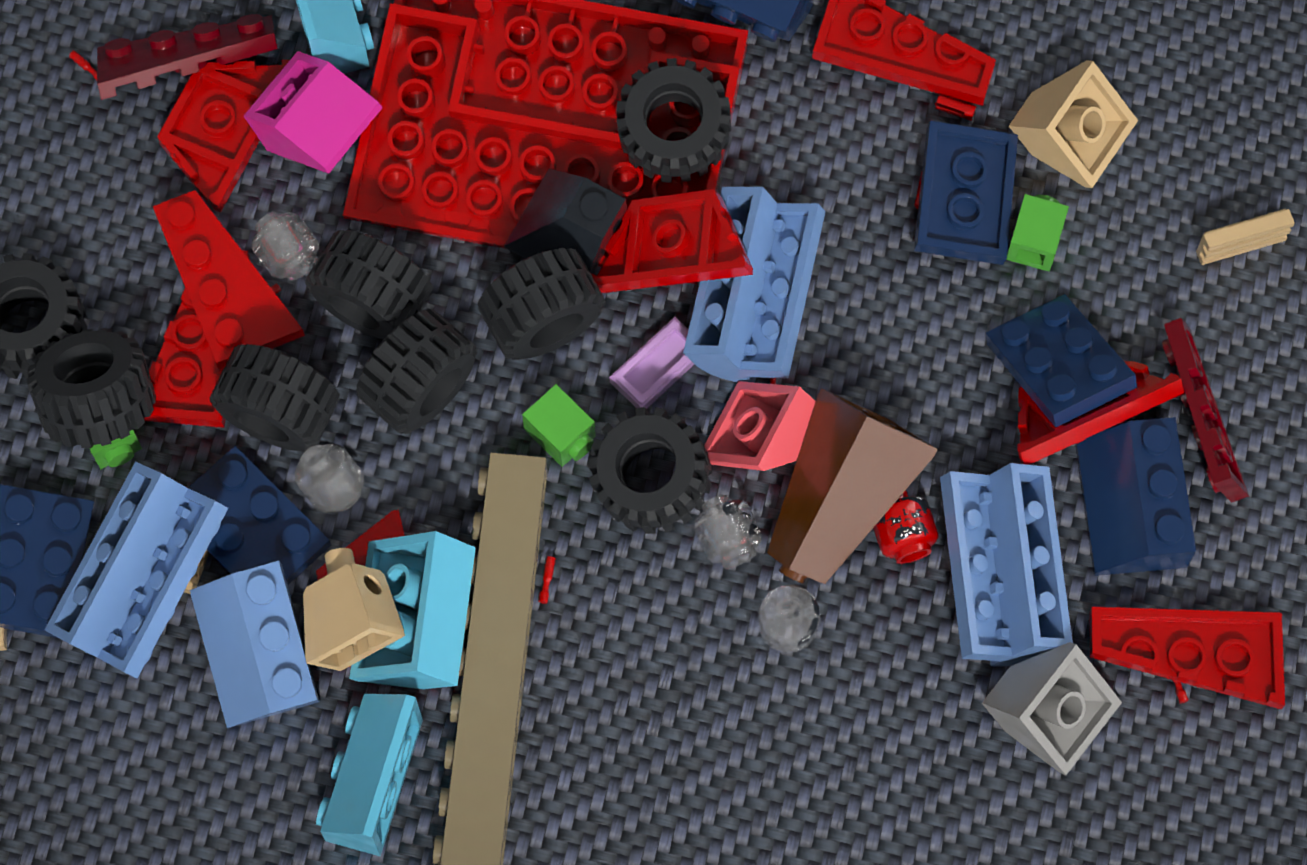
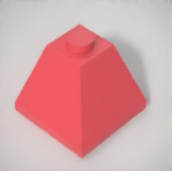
(760, 426)

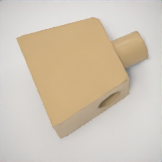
(348, 613)

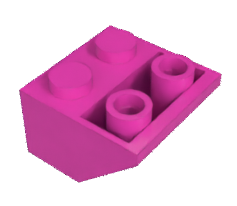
(311, 113)

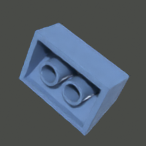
(254, 644)

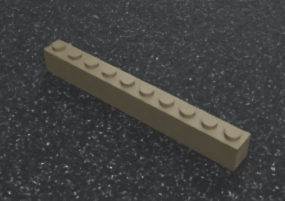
(493, 662)

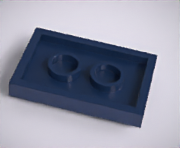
(966, 193)
(1061, 360)
(259, 520)
(39, 553)

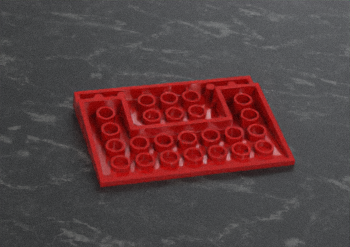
(505, 90)

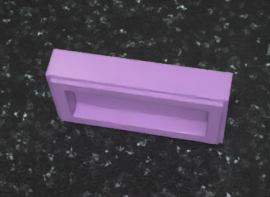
(654, 366)

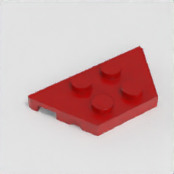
(208, 126)
(673, 243)
(1042, 439)

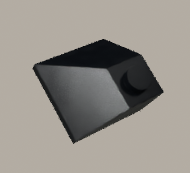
(568, 214)

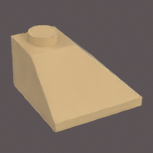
(1075, 123)

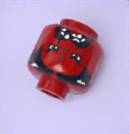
(907, 530)

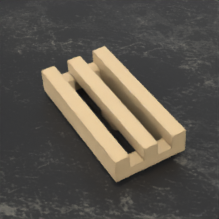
(1245, 236)

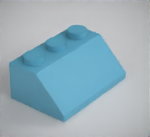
(335, 32)
(431, 592)
(370, 772)

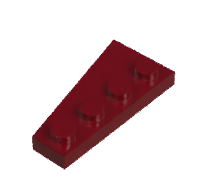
(182, 52)
(1208, 424)

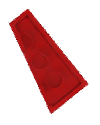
(901, 49)
(221, 281)
(185, 373)
(1202, 648)

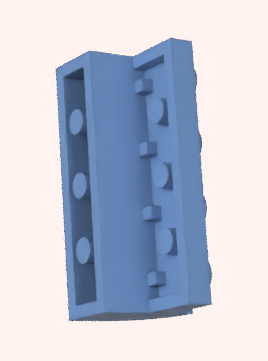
(753, 321)
(1005, 563)
(136, 569)

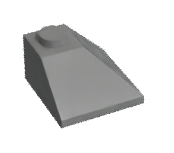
(1053, 705)

